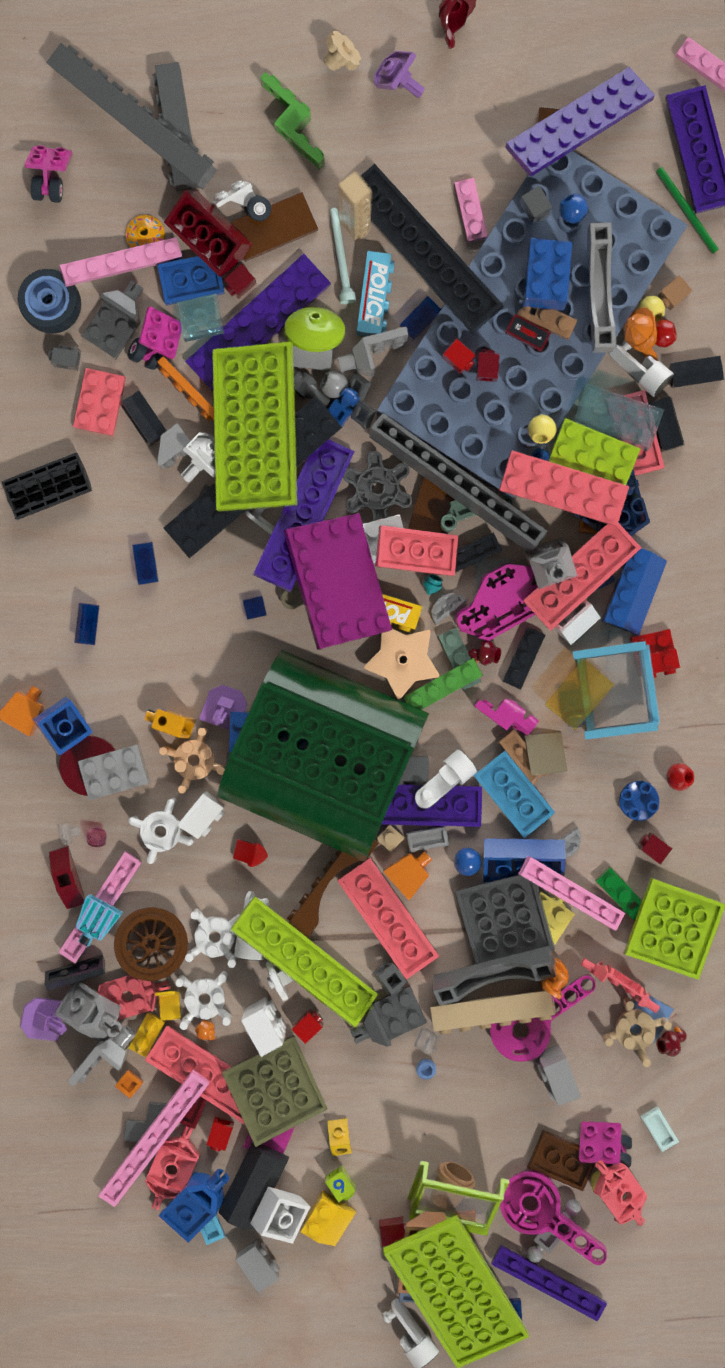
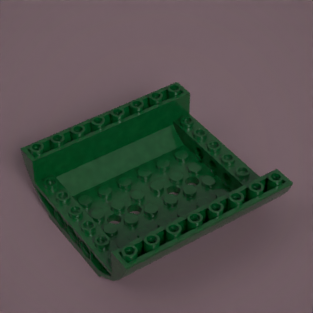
(306, 786)

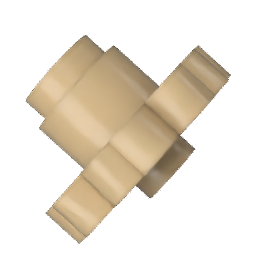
(341, 52)

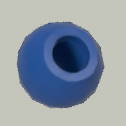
(573, 208)
(467, 861)

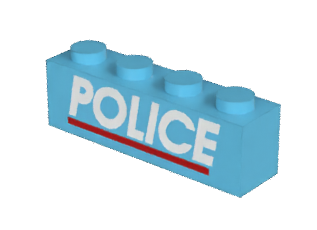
(374, 292)

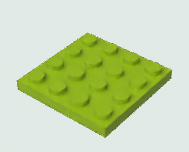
(593, 453)
(674, 928)

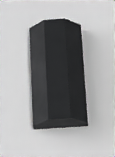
(47, 486)
(257, 1172)

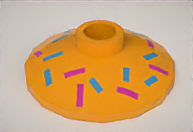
(144, 222)

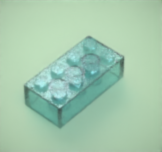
(618, 416)

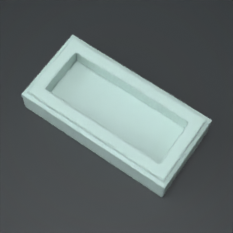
(659, 1129)

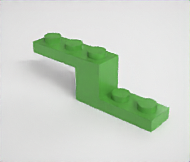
(293, 120)

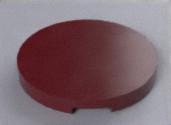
(85, 749)

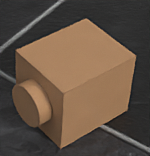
(674, 293)

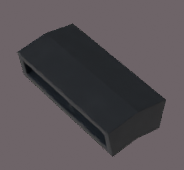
(696, 371)
(143, 418)
(668, 431)

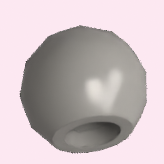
(333, 384)

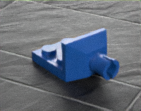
(195, 1204)

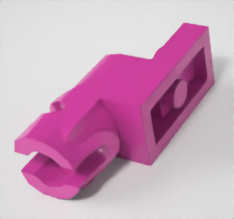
(508, 713)

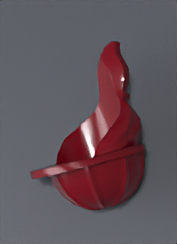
(454, 16)

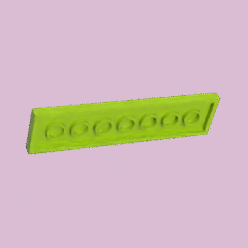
(303, 961)

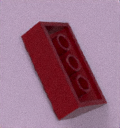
(207, 232)

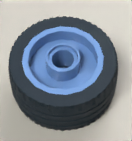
(34, 297)

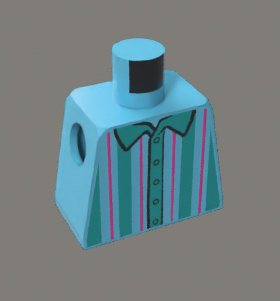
(96, 919)

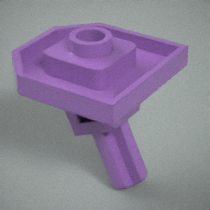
(394, 73)
(219, 705)
(40, 1021)

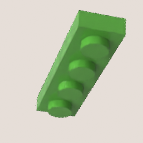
(444, 685)

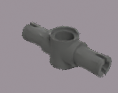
(306, 387)

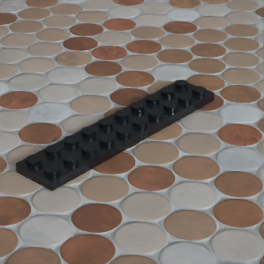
(429, 253)
(202, 521)

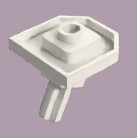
(202, 452)
(278, 980)

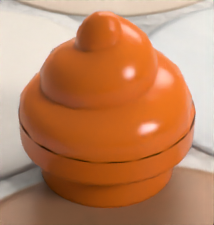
(205, 1030)

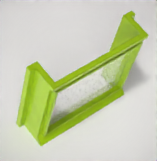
(473, 1207)

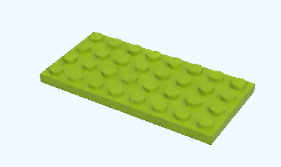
(254, 427)
(456, 1291)

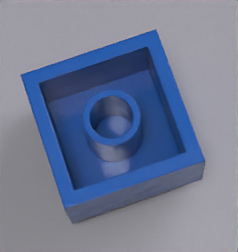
(62, 725)

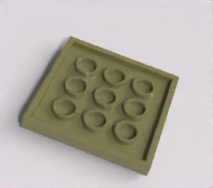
(274, 1091)

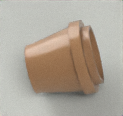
(455, 1174)

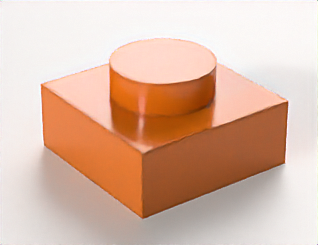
(129, 1083)

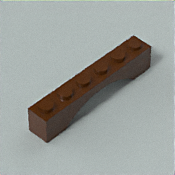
(307, 915)

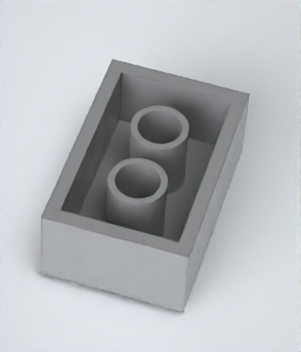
(114, 772)
(557, 1076)

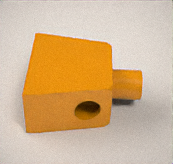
(176, 724)

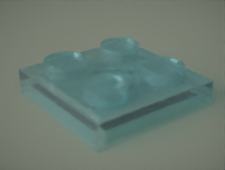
(200, 317)

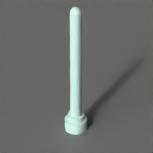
(347, 295)

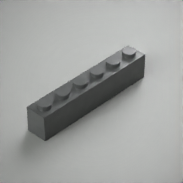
(174, 112)

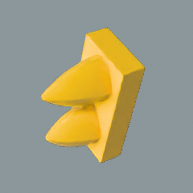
(146, 1034)

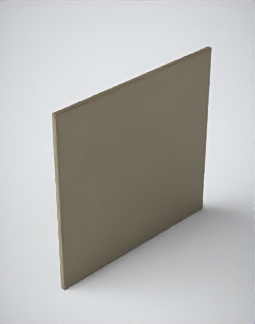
(546, 753)

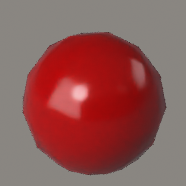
(665, 333)
(680, 777)

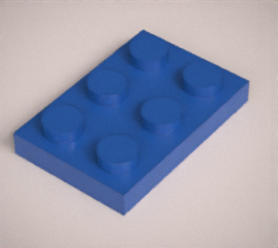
(188, 280)

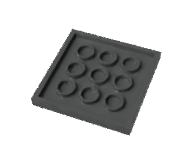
(504, 918)

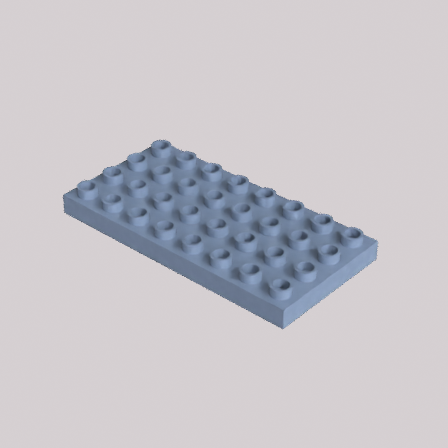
(484, 421)

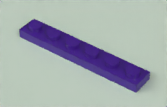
(549, 1282)

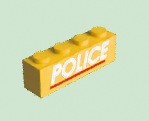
(402, 613)

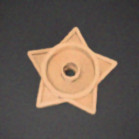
(400, 675)

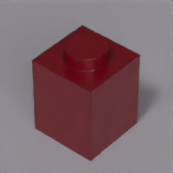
(239, 281)
(487, 366)
(654, 847)
(392, 1230)

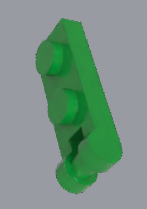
(619, 892)

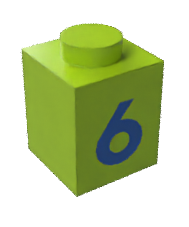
(340, 1184)

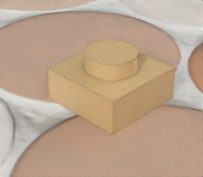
(390, 838)

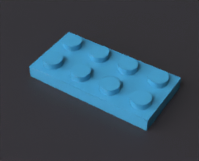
(514, 794)

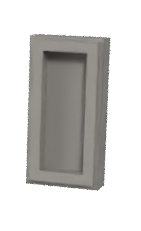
(427, 838)

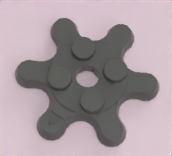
(374, 474)

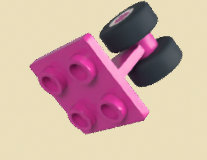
(47, 159)
(157, 338)
(604, 1143)

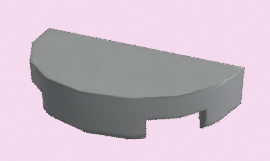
(446, 605)
(572, 841)

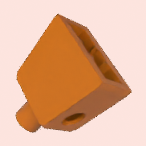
(22, 709)
(408, 873)

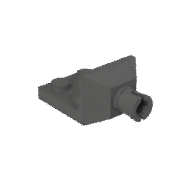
(115, 320)
(390, 1018)

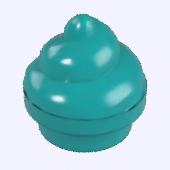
(432, 583)

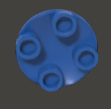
(639, 800)

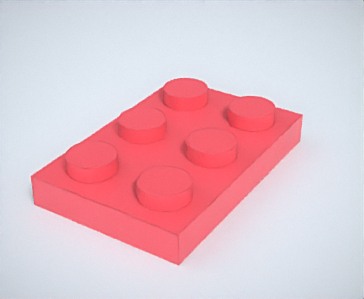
(99, 402)

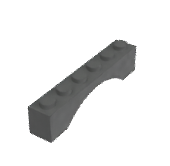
(530, 965)

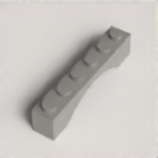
(599, 267)

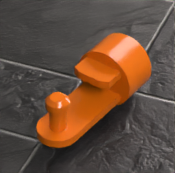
(555, 984)

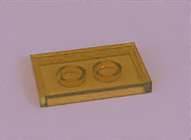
(579, 694)

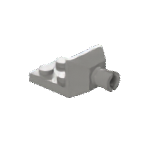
(361, 353)
(551, 563)
(89, 1012)
(112, 1049)

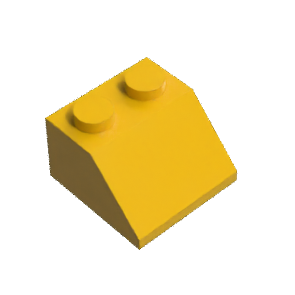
(327, 1219)

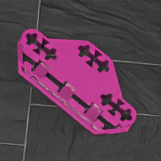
(499, 600)

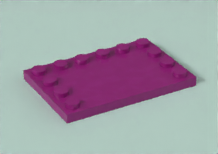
(337, 581)

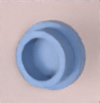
(426, 1069)

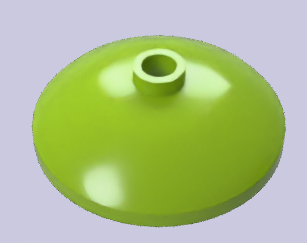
(314, 329)

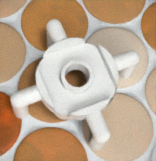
(169, 822)
(206, 945)
(204, 1010)

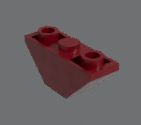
(66, 878)

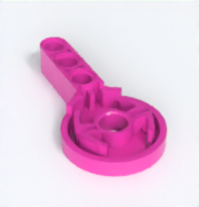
(506, 1041)
(547, 1213)

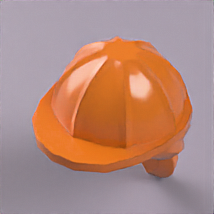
(641, 331)

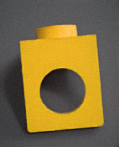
(169, 1005)
(339, 1137)

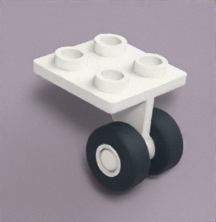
(254, 205)

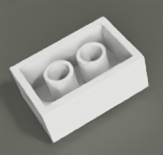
(264, 1025)

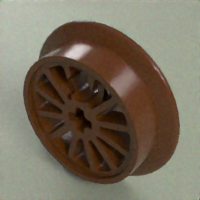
(125, 957)

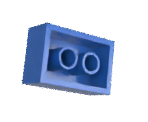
(547, 274)

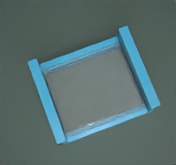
(632, 701)

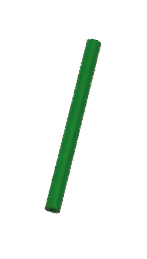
(687, 210)

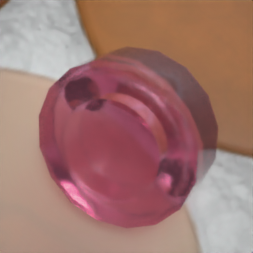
(96, 837)

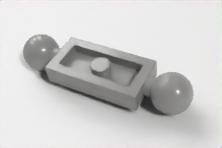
(547, 1240)

